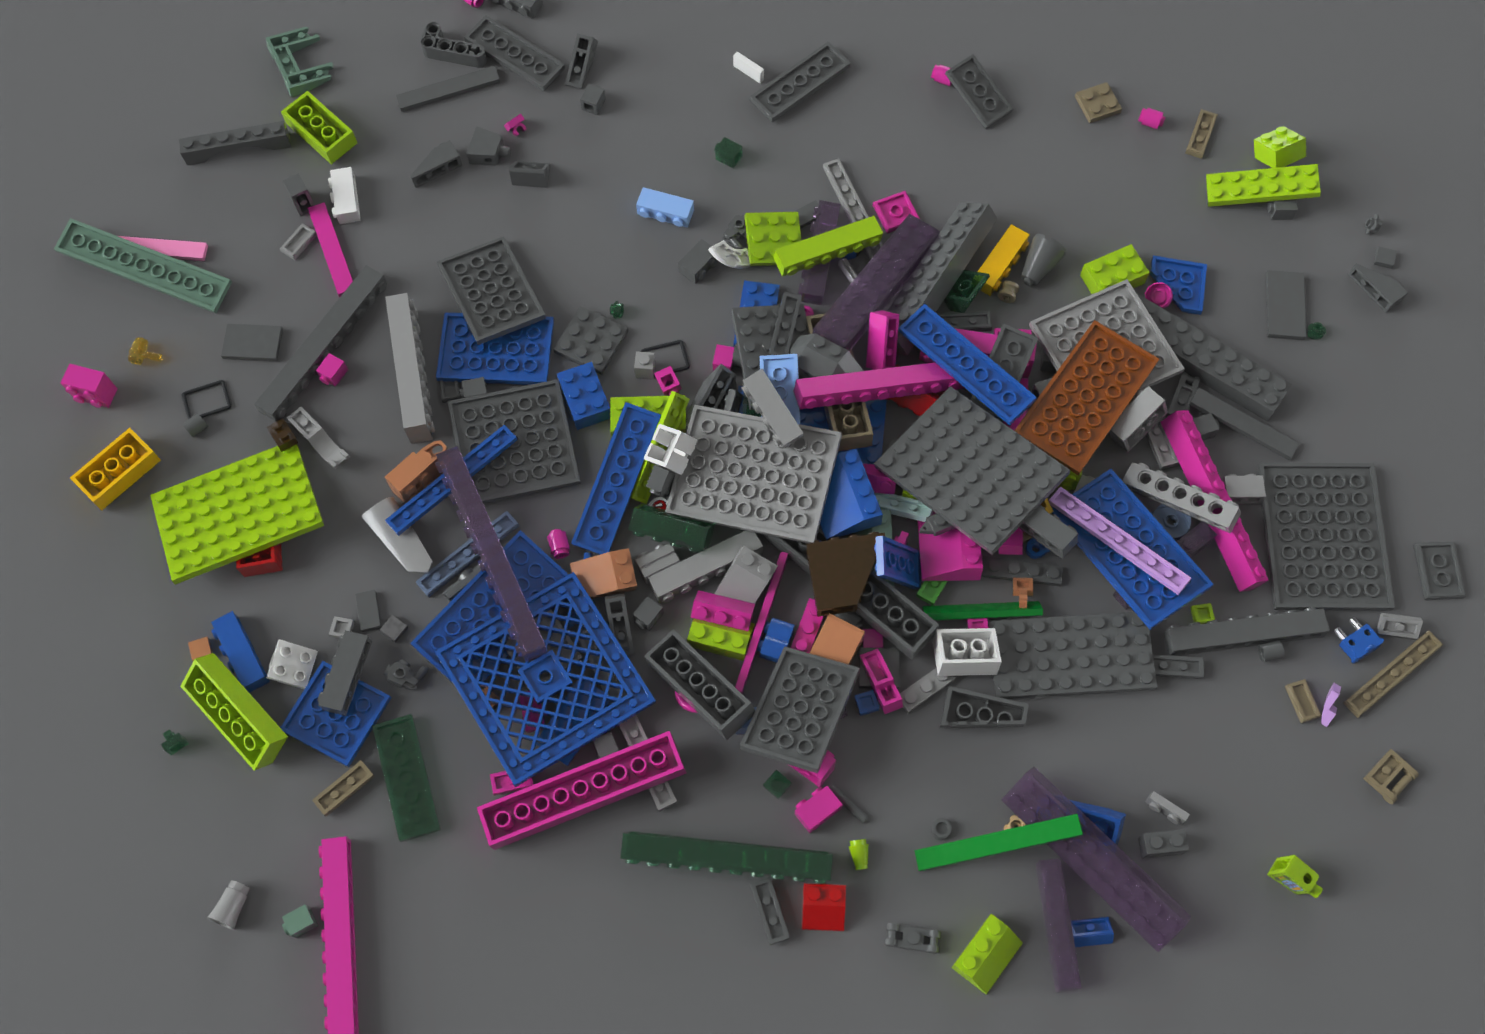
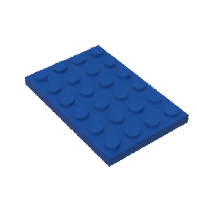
(509, 359)

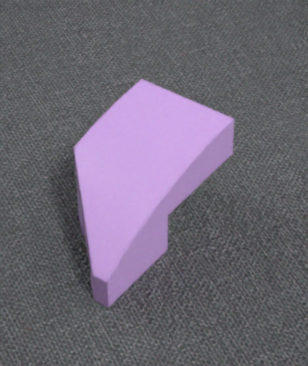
(1329, 710)

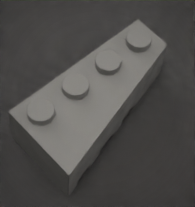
(772, 408)

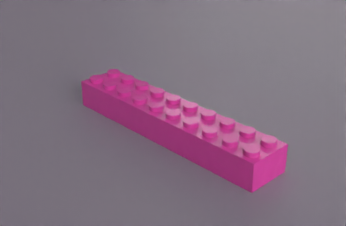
(581, 790)

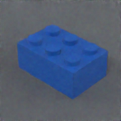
(584, 395)

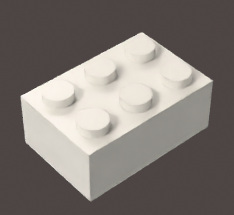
(966, 652)

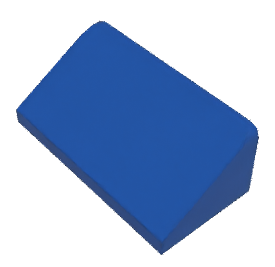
(1092, 932)

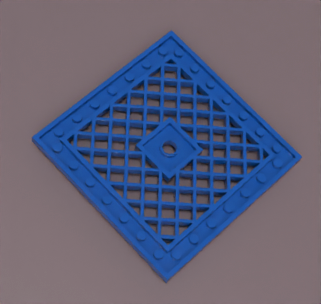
(467, 646)

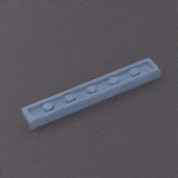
(462, 558)

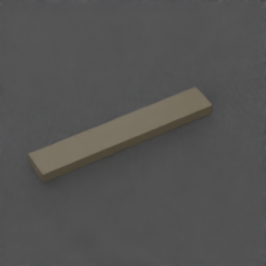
(1392, 674)

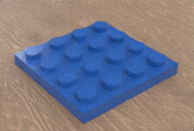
(332, 733)

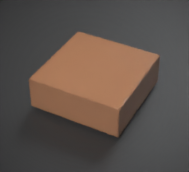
(200, 647)

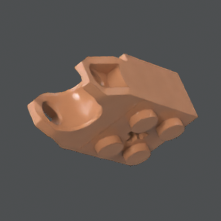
(415, 472)

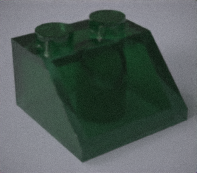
(965, 290)

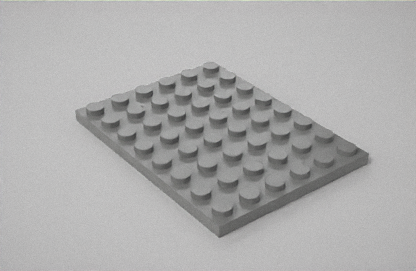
(749, 481)

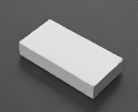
(748, 67)

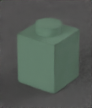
(299, 921)

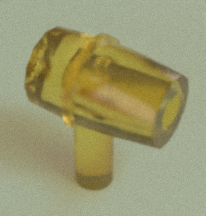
(139, 351)

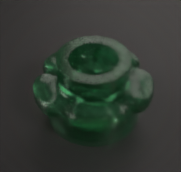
(617, 309)
(1313, 334)

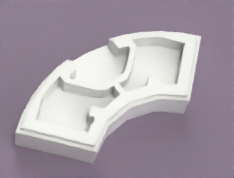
(729, 256)

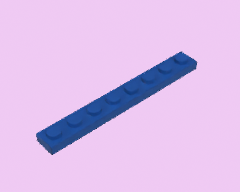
(436, 491)

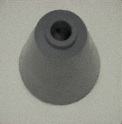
(1041, 259)

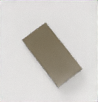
(1303, 701)

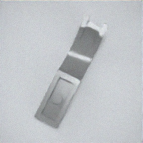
(317, 437)

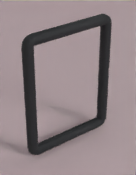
(669, 344)
(204, 387)

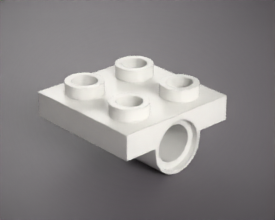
(291, 664)

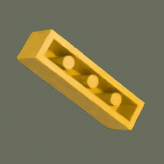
(1003, 257)

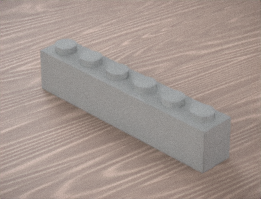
(701, 566)

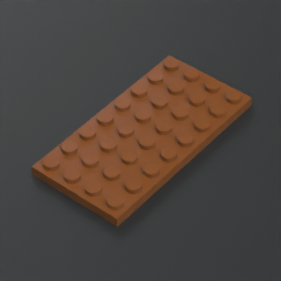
(1086, 396)

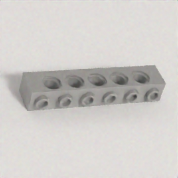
(1225, 520)

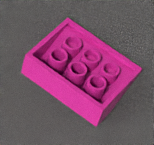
(949, 556)

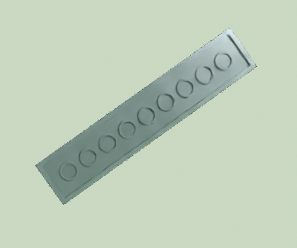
(143, 265)

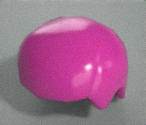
(1159, 294)

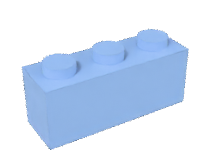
(665, 207)

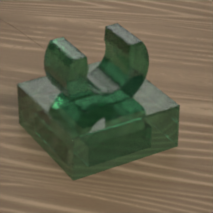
(174, 742)

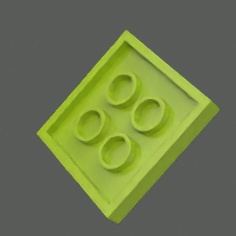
(770, 232)

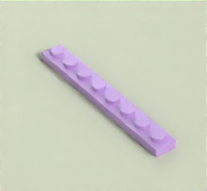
(1119, 541)

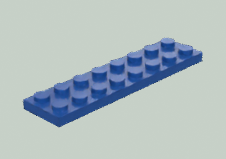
(967, 364)
(616, 479)

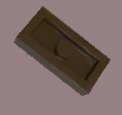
(282, 435)

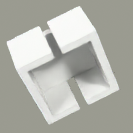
(679, 447)

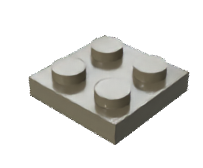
(1098, 102)

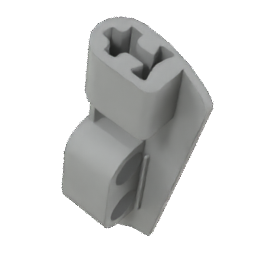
(405, 547)

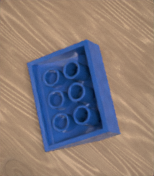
(850, 499)

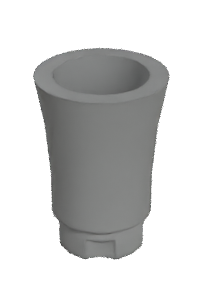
(229, 905)

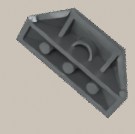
(822, 357)
(714, 390)

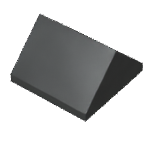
(529, 173)

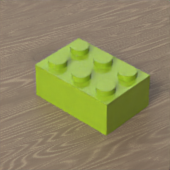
(1115, 268)

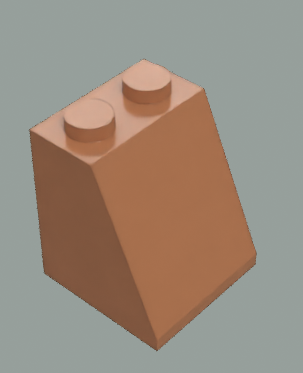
(838, 640)

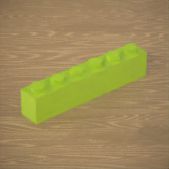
(828, 246)

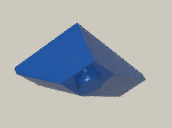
(1106, 819)

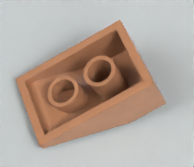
(606, 573)

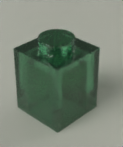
(728, 152)

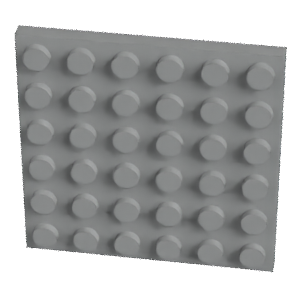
(1118, 310)

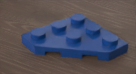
(1184, 278)

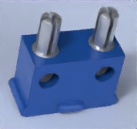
(1360, 642)

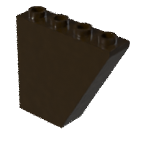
(841, 571)

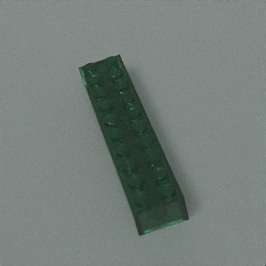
(726, 856)

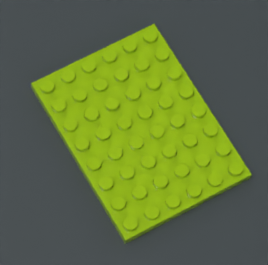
(235, 512)

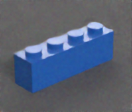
(239, 651)

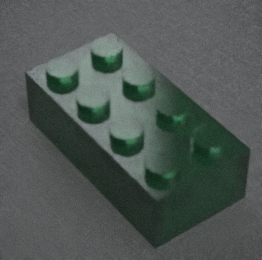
(670, 527)

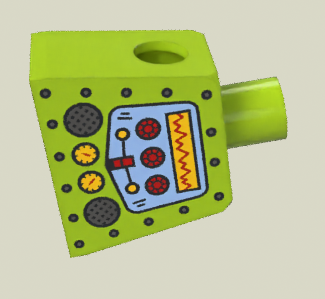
(1295, 875)

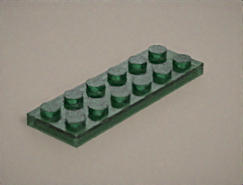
(406, 778)

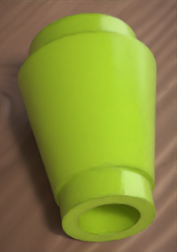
(859, 853)

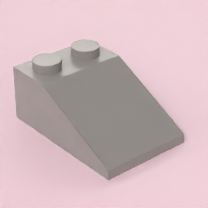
(746, 576)

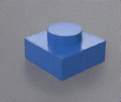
(866, 702)

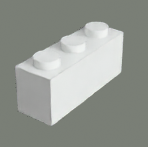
(344, 195)

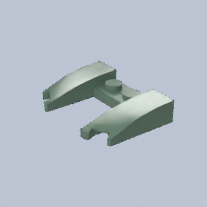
(281, 49)

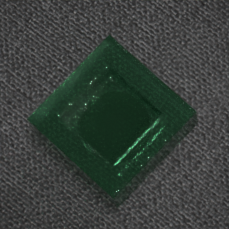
(777, 784)

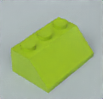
(720, 639)
(987, 954)

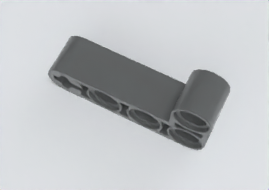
(449, 50)

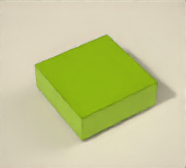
(1202, 613)

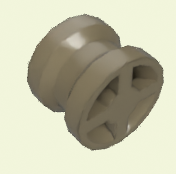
(1008, 291)

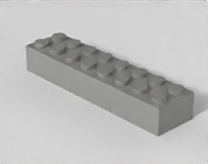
(410, 368)

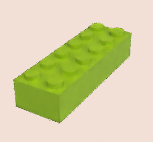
(233, 711)

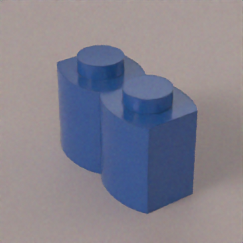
(777, 636)

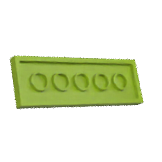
(1263, 185)

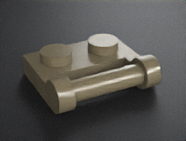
(1385, 772)

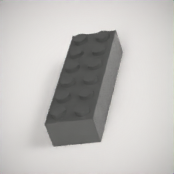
(700, 684)

